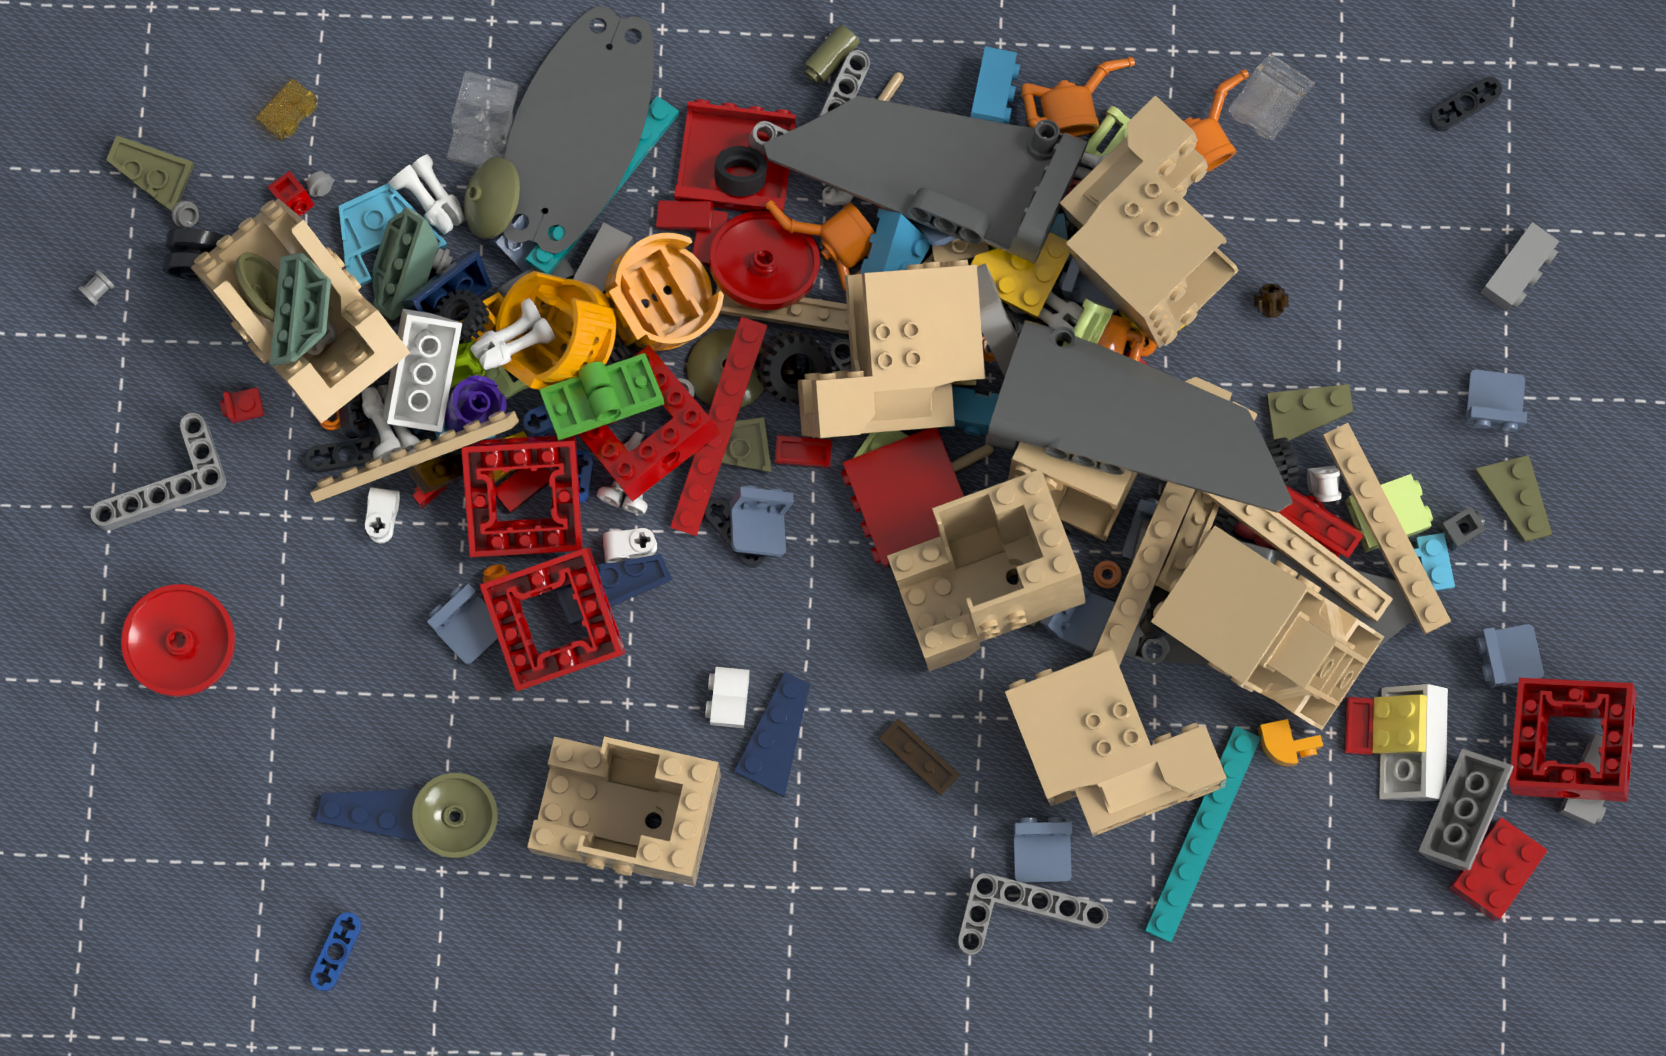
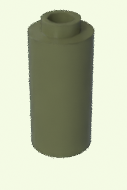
(830, 54)

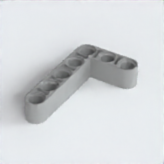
(834, 99)
(994, 320)
(170, 485)
(1025, 905)

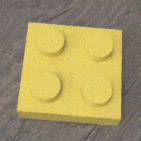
(1399, 724)

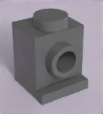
(1471, 519)

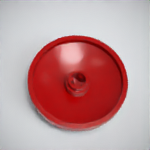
(763, 262)
(178, 640)

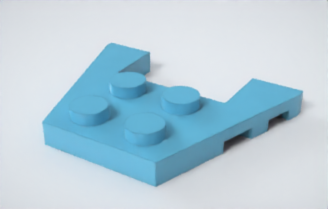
(364, 225)

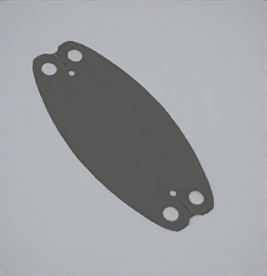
(580, 126)

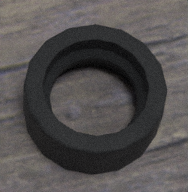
(739, 185)

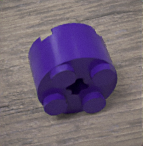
(471, 401)

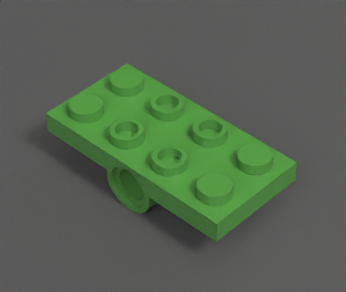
(601, 395)

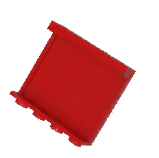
(714, 129)
(899, 489)

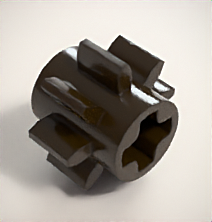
(1271, 300)

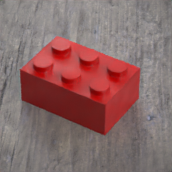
(1499, 869)

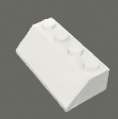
(423, 378)
(1419, 774)

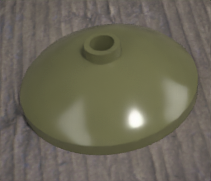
(491, 197)
(257, 283)
(706, 367)
(455, 794)

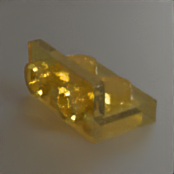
(288, 109)

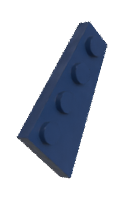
(620, 581)
(774, 741)
(371, 811)

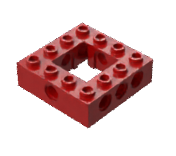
(665, 448)
(525, 536)
(504, 606)
(1580, 699)

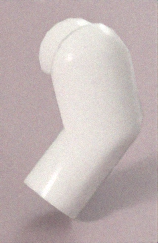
(836, 197)

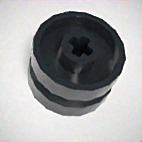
(185, 247)

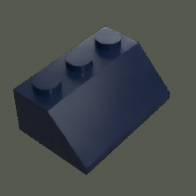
(464, 273)

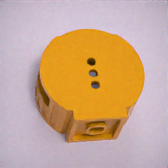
(647, 270)
(568, 309)

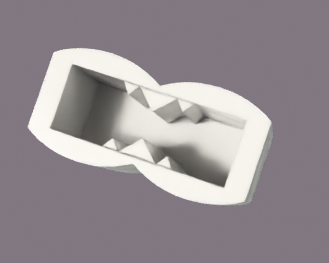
(729, 697)

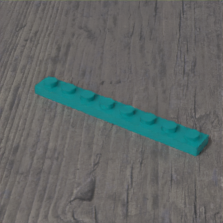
(658, 120)
(1201, 837)

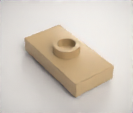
(958, 250)

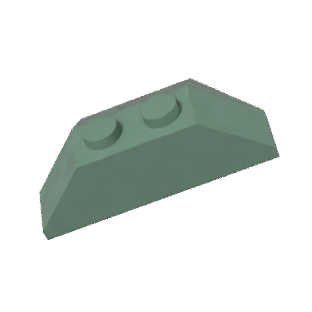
(402, 261)
(299, 308)

